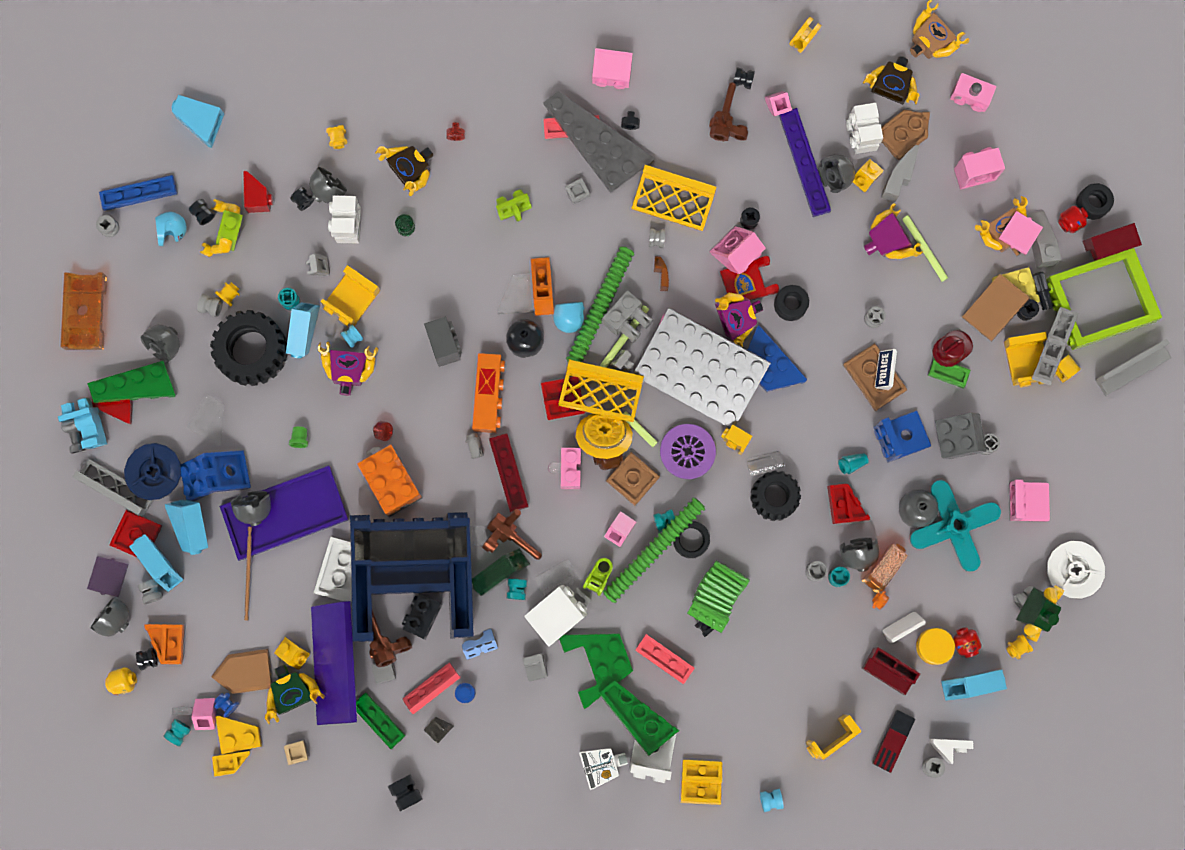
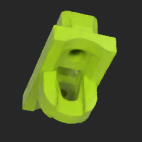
(514, 206)

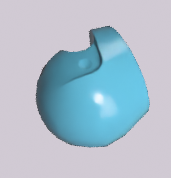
(170, 224)
(569, 316)

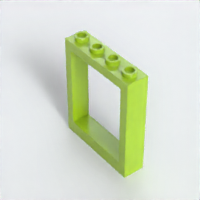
(1140, 284)

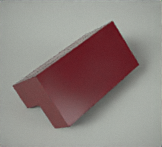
(1113, 242)
(890, 670)

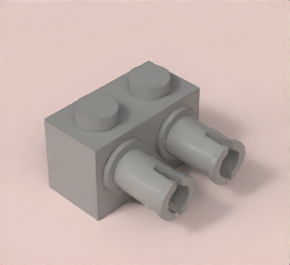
(620, 315)

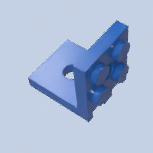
(890, 437)
(209, 475)

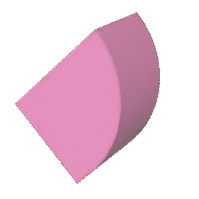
(778, 103)
(620, 529)
(204, 714)

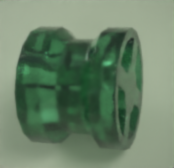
(403, 221)

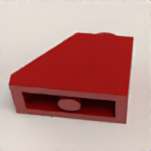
(256, 195)

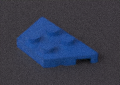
(781, 371)

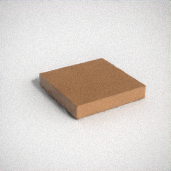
(632, 478)

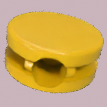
(804, 35)
(935, 646)

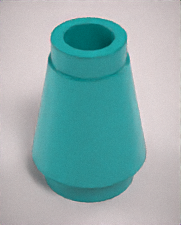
(851, 463)

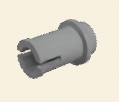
(474, 445)

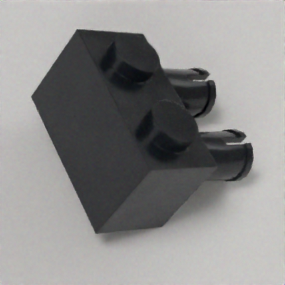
(422, 616)

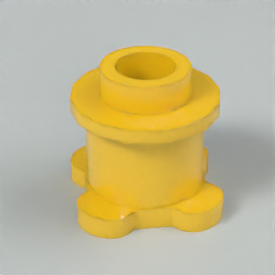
(337, 137)
(228, 293)
(1019, 647)

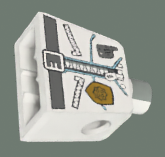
(601, 765)

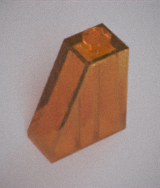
(885, 568)

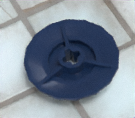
(141, 464)

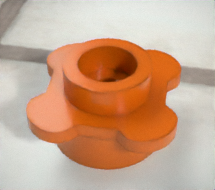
(880, 600)

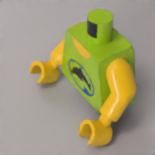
(227, 231)

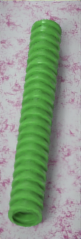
(601, 304)
(654, 550)

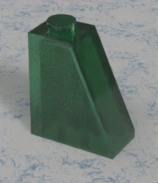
(499, 572)

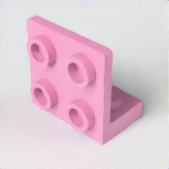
(1029, 501)

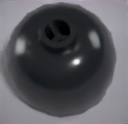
(528, 345)

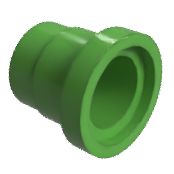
(299, 438)

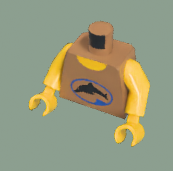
(933, 36)
(992, 231)

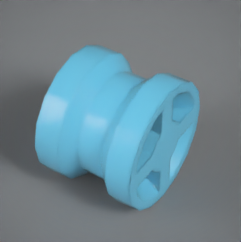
(351, 336)

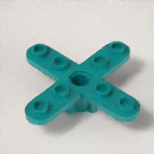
(945, 529)

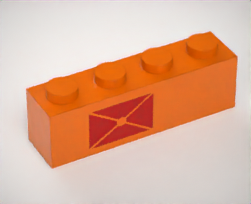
(487, 393)

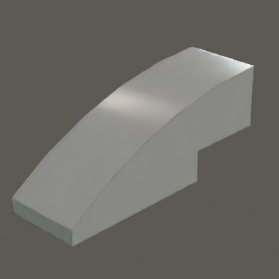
(901, 175)

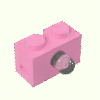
(973, 92)
(568, 468)

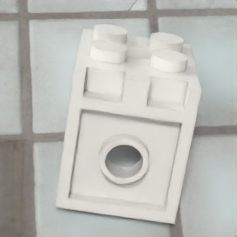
(655, 765)

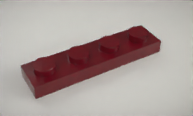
(508, 472)

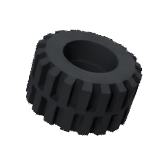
(787, 484)

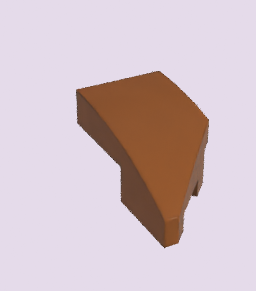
(660, 267)

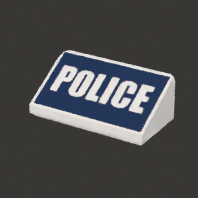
(885, 369)

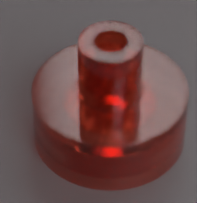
(455, 133)
(383, 431)

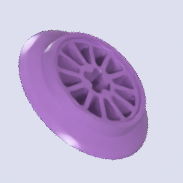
(707, 445)

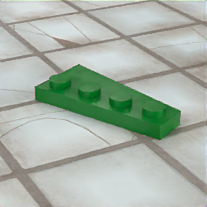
(143, 382)
(642, 723)

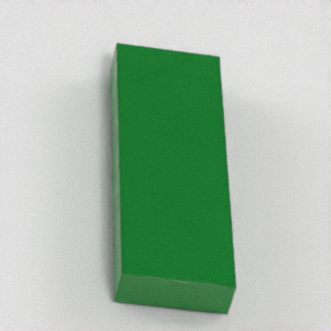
(379, 721)

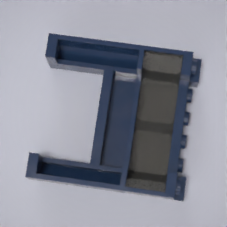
(411, 559)

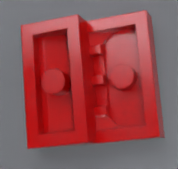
(551, 394)

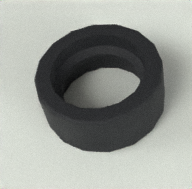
(706, 541)

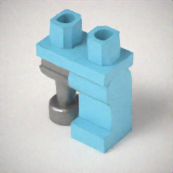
(85, 421)

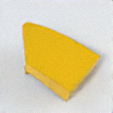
(228, 763)

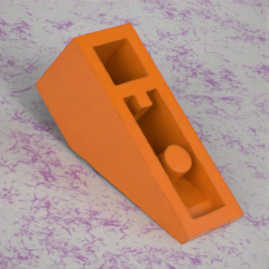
(542, 286)

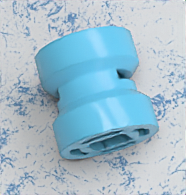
(771, 800)

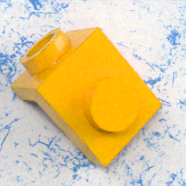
(867, 175)
(291, 653)

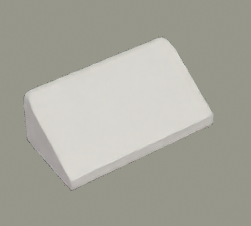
(903, 627)

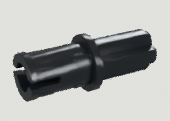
(1043, 290)

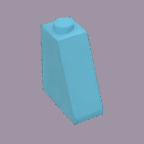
(199, 118)
(301, 329)
(188, 525)
(156, 563)
(974, 685)

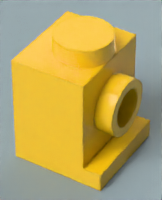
(736, 438)

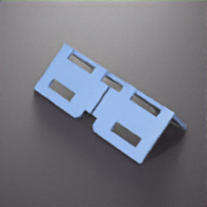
(487, 637)

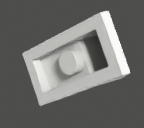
(945, 747)

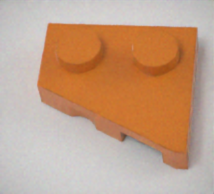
(167, 642)

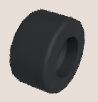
(1100, 191)
(797, 292)

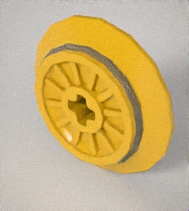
(599, 445)

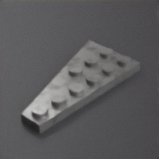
(604, 149)

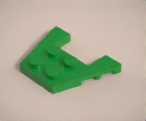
(606, 658)

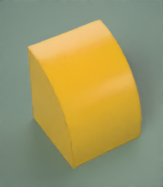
(1067, 368)

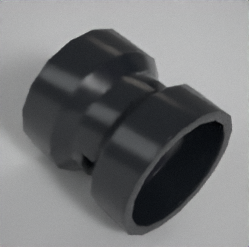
(744, 78)
(201, 211)

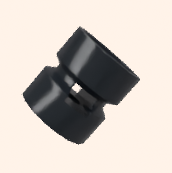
(405, 792)

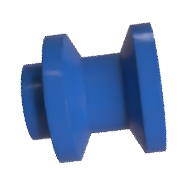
(465, 693)
(226, 704)

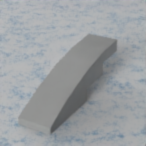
(1055, 346)

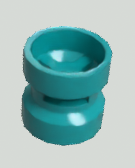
(291, 296)
(660, 519)
(842, 576)
(516, 594)
(177, 732)

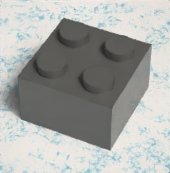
(441, 339)
(960, 436)

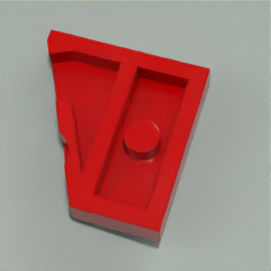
(118, 409)
(844, 505)

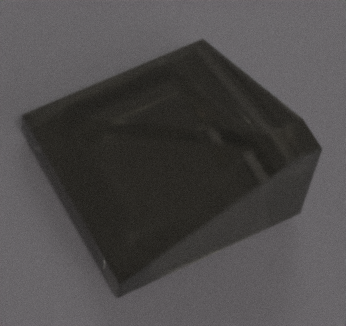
(438, 729)

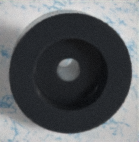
(630, 122)

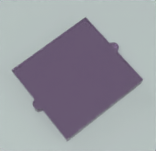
(107, 576)

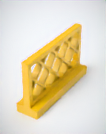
(681, 183)
(606, 376)

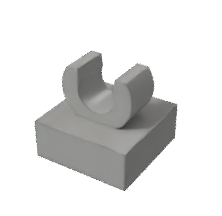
(318, 265)
(621, 361)

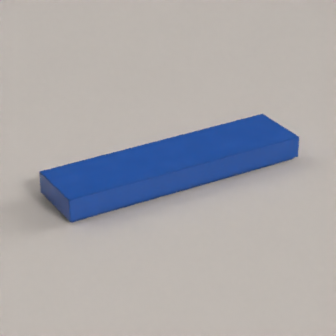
(138, 193)

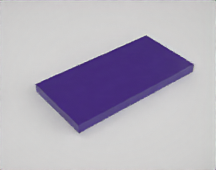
(297, 510)
(334, 663)

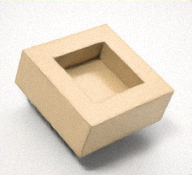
(296, 752)

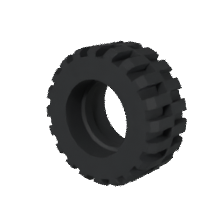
(234, 329)

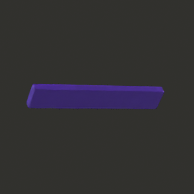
(805, 163)

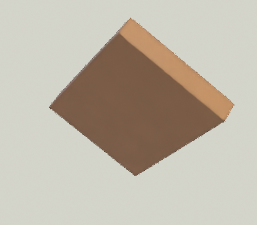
(995, 307)
(863, 372)

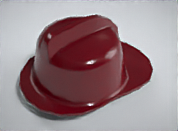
(952, 348)

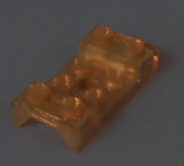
(85, 330)

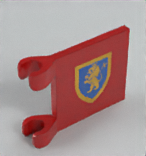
(750, 281)

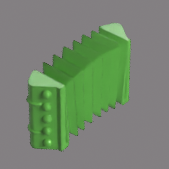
(717, 596)

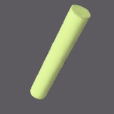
(641, 431)

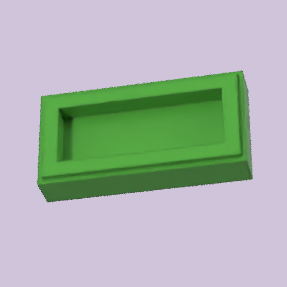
(953, 375)

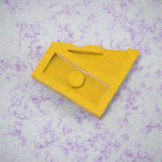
(237, 735)

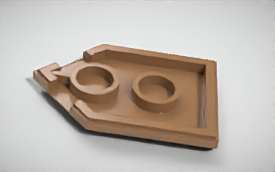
(905, 132)
(245, 672)

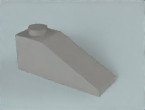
(1045, 246)

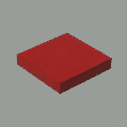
(132, 527)

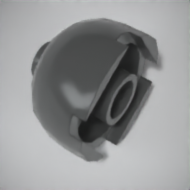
(836, 172)
(325, 186)
(162, 341)
(252, 508)
(910, 508)
(860, 553)
(112, 618)

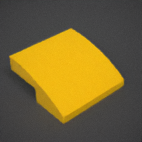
(701, 782)

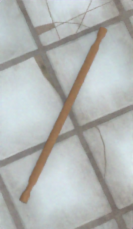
(248, 573)

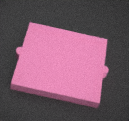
(1020, 233)

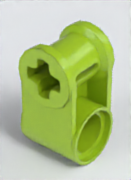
(598, 577)

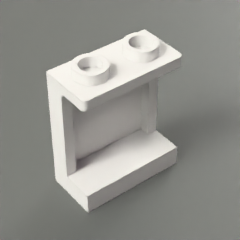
(556, 614)

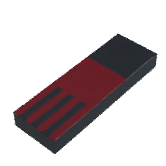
(893, 741)

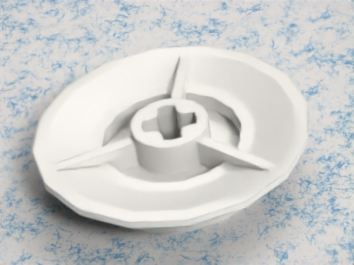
(1080, 556)

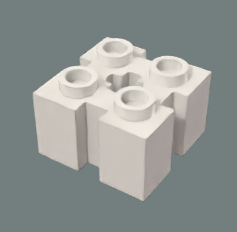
(865, 128)
(345, 219)

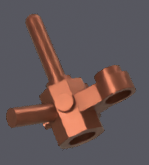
(722, 122)
(504, 529)
(382, 649)

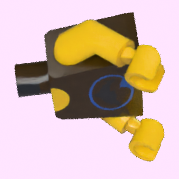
(894, 82)
(408, 165)

